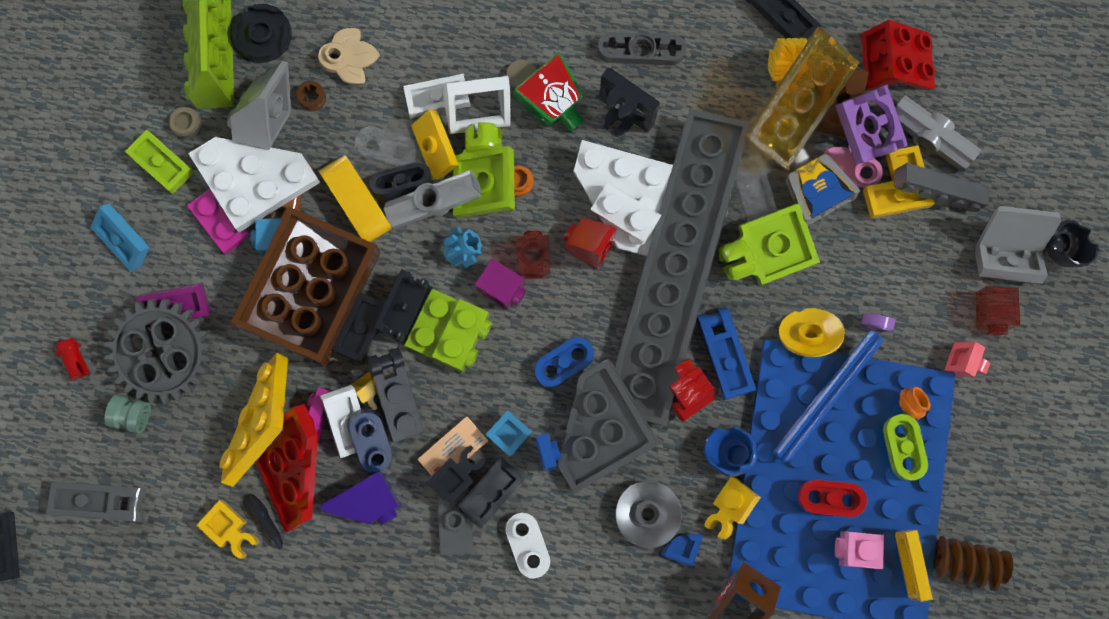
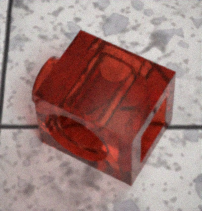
(533, 269)
(997, 309)

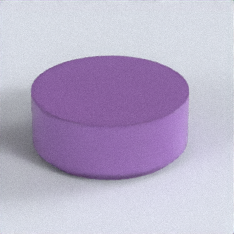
(878, 322)

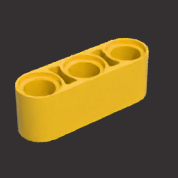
(355, 199)

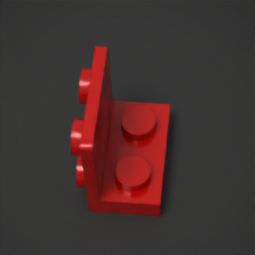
(897, 54)

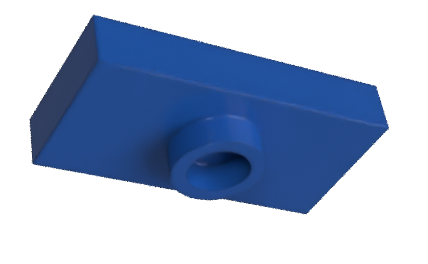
(548, 452)

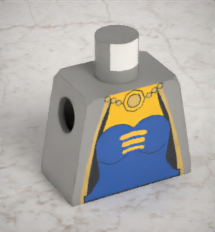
(819, 186)

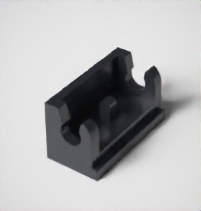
(403, 306)

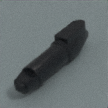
(258, 512)

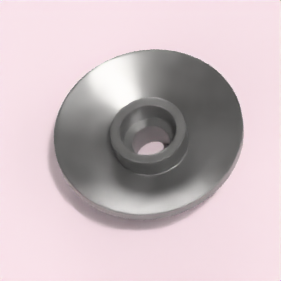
(666, 514)

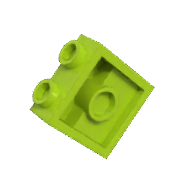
(449, 331)

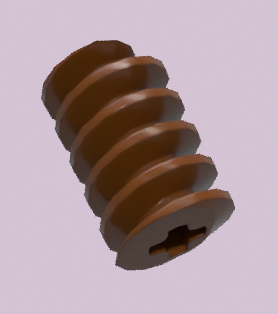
(972, 562)

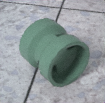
(127, 414)

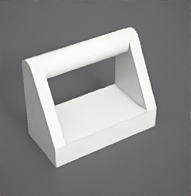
(450, 90)

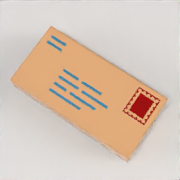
(452, 445)

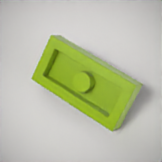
(159, 162)

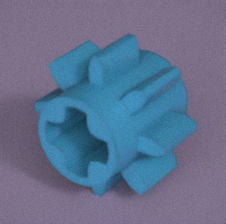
(462, 247)

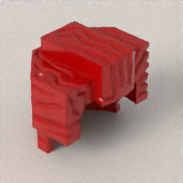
(691, 390)

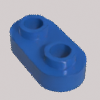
(563, 362)

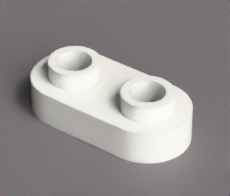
(527, 545)

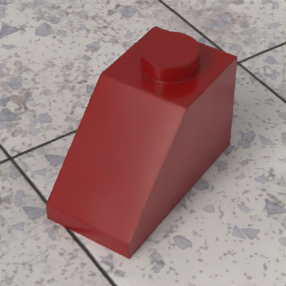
(590, 241)

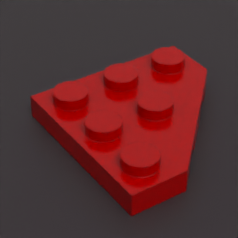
(290, 468)

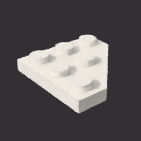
(633, 174)
(251, 179)

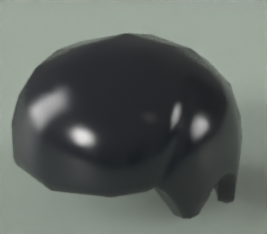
(1079, 248)

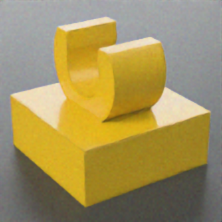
(365, 390)

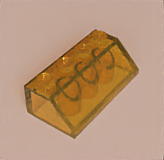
(801, 99)

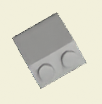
(262, 109)

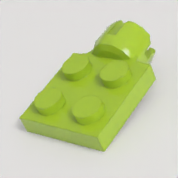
(492, 168)
(770, 247)

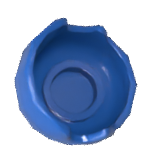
(731, 451)

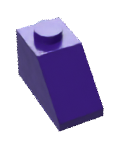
(366, 501)

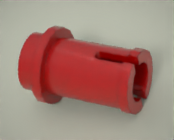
(72, 358)

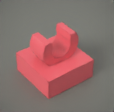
(967, 359)

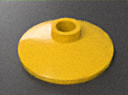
(811, 332)

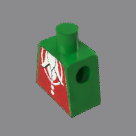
(551, 94)

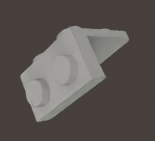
(1015, 244)

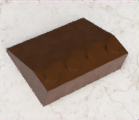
(306, 286)

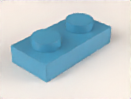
(119, 237)

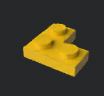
(885, 199)

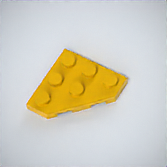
(258, 421)

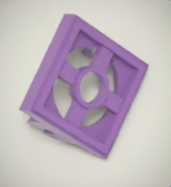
(847, 113)

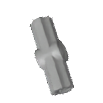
(936, 134)
(449, 194)

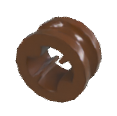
(309, 86)

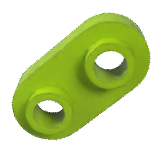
(909, 447)

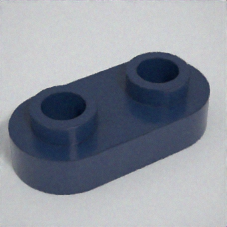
(370, 442)

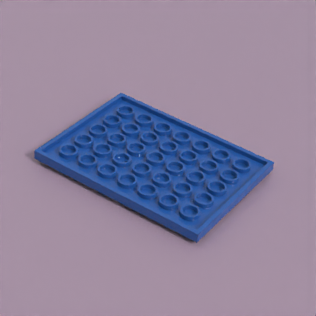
(845, 447)

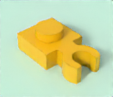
(735, 504)
(224, 526)

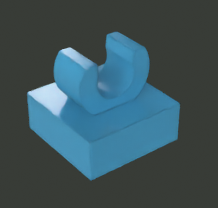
(509, 433)

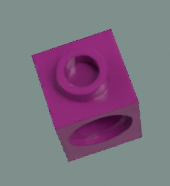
(501, 285)

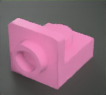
(860, 549)

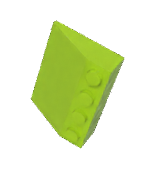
(209, 53)

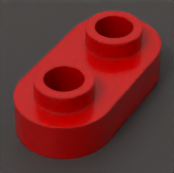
(830, 498)

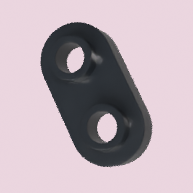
(399, 181)

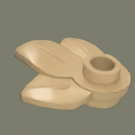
(352, 54)

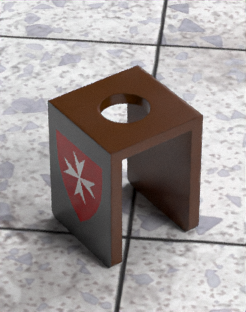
(739, 584)

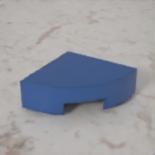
(683, 548)

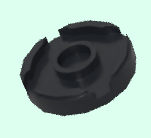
(263, 42)

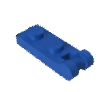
(726, 354)

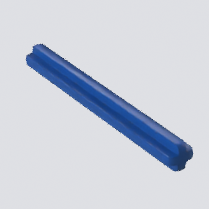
(828, 396)

